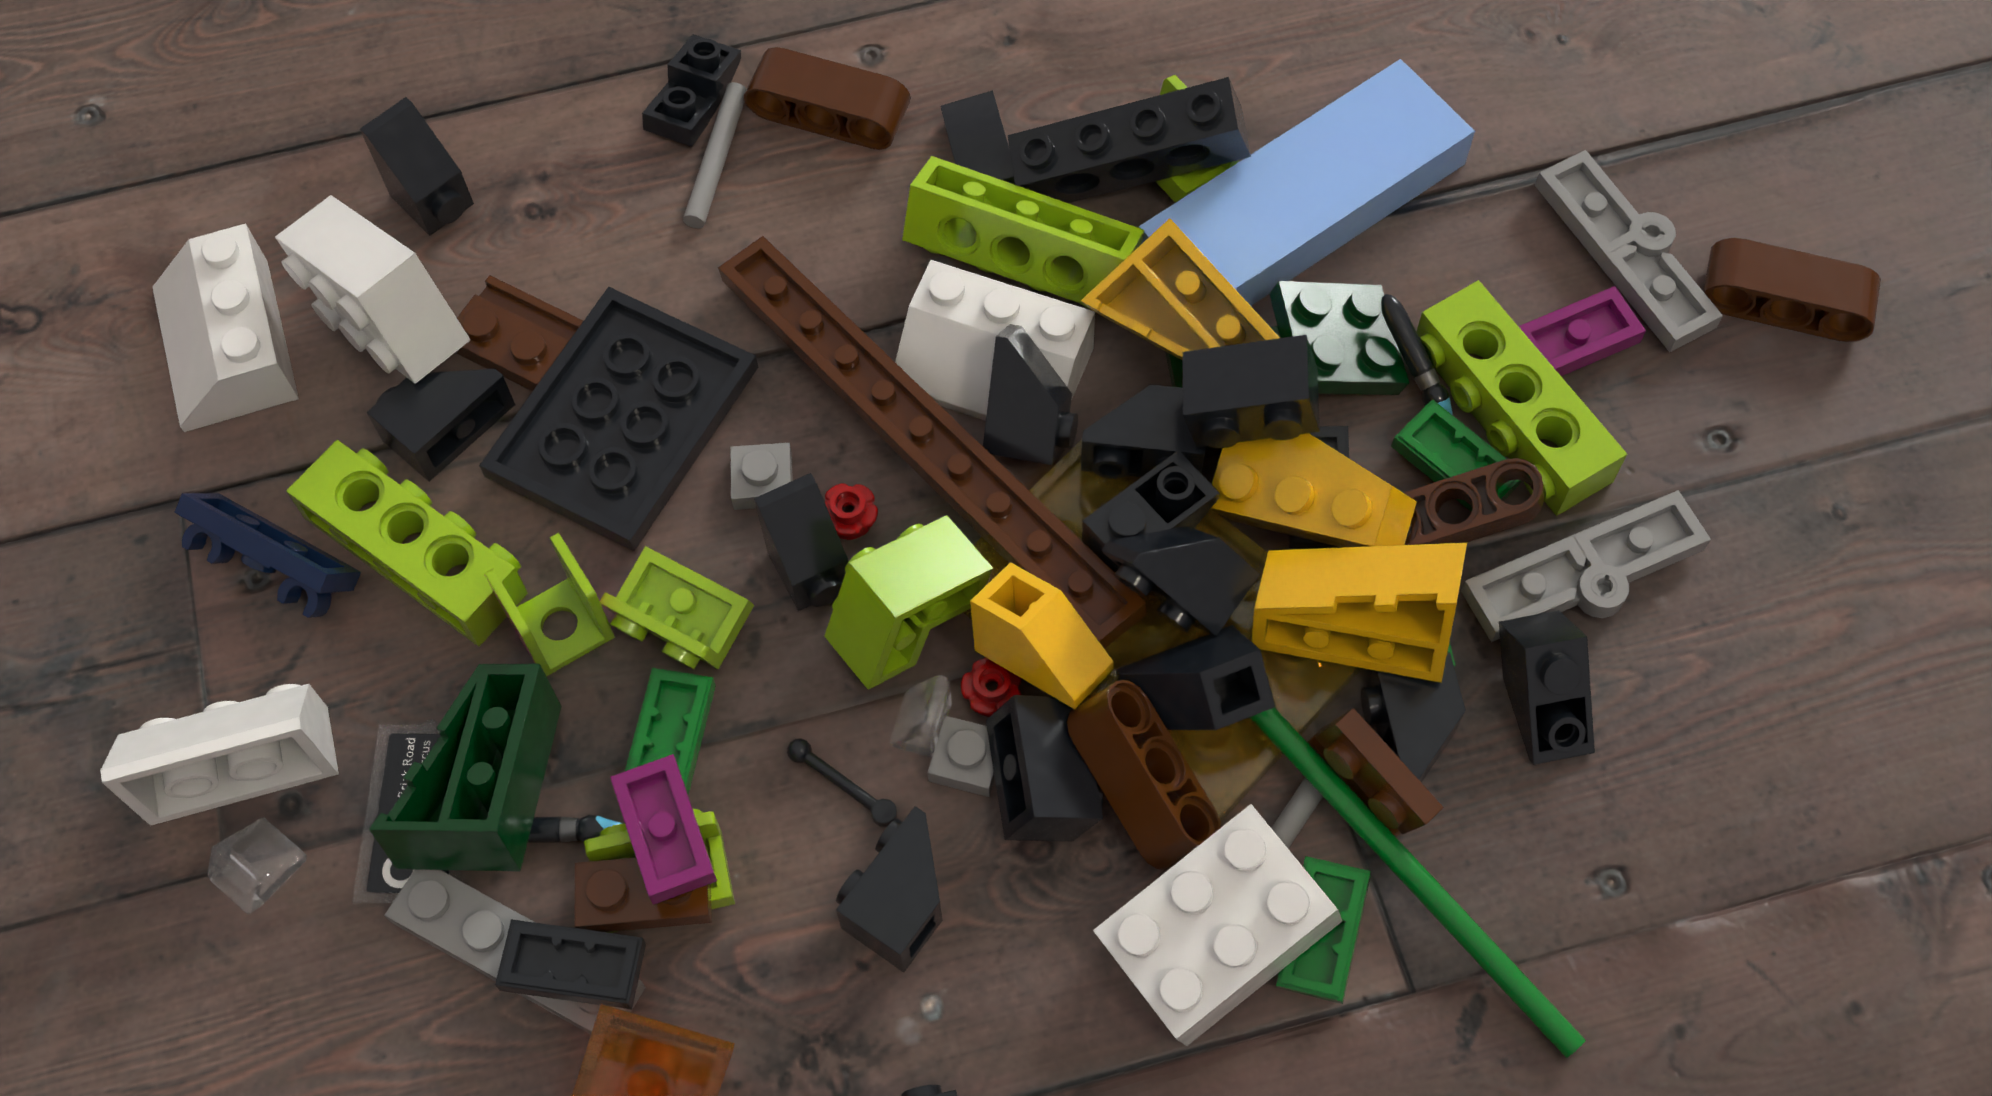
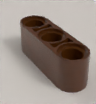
(827, 98)
(1792, 289)
(1479, 490)
(1142, 773)

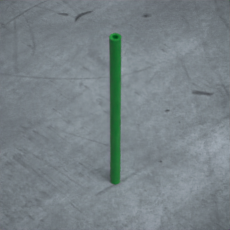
(1420, 882)

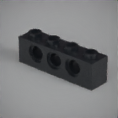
(1132, 143)

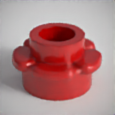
(861, 519)
(980, 698)

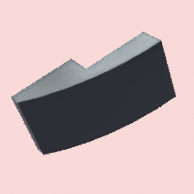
(693, 90)
(978, 136)

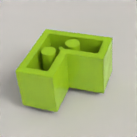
(900, 594)

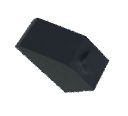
(416, 167)
(1027, 403)
(440, 415)
(802, 542)

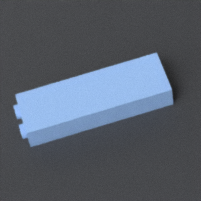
(1322, 181)

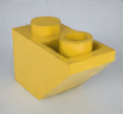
(1038, 636)

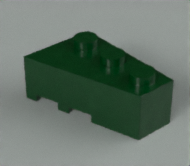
(481, 779)

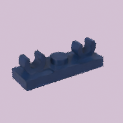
(265, 549)

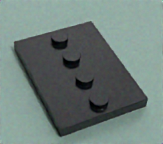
(620, 418)

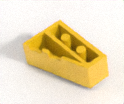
(1176, 298)
(1309, 493)
(1362, 606)

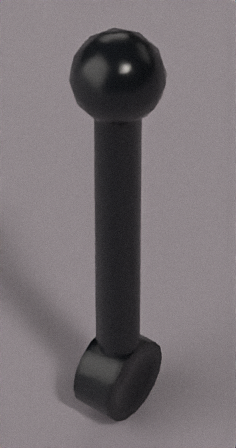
(882, 810)

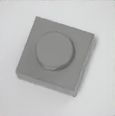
(758, 471)
(962, 757)

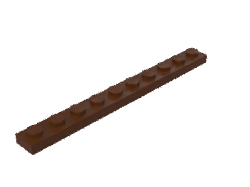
(930, 439)

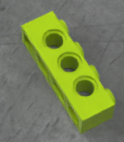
(1014, 230)
(1515, 368)
(345, 481)

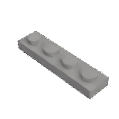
(473, 932)

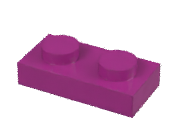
(1585, 331)
(663, 829)

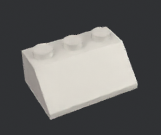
(222, 330)
(954, 330)
(222, 754)

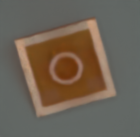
(650, 1058)

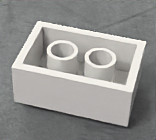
(371, 289)
(1218, 925)

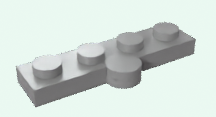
(1629, 250)
(1589, 566)

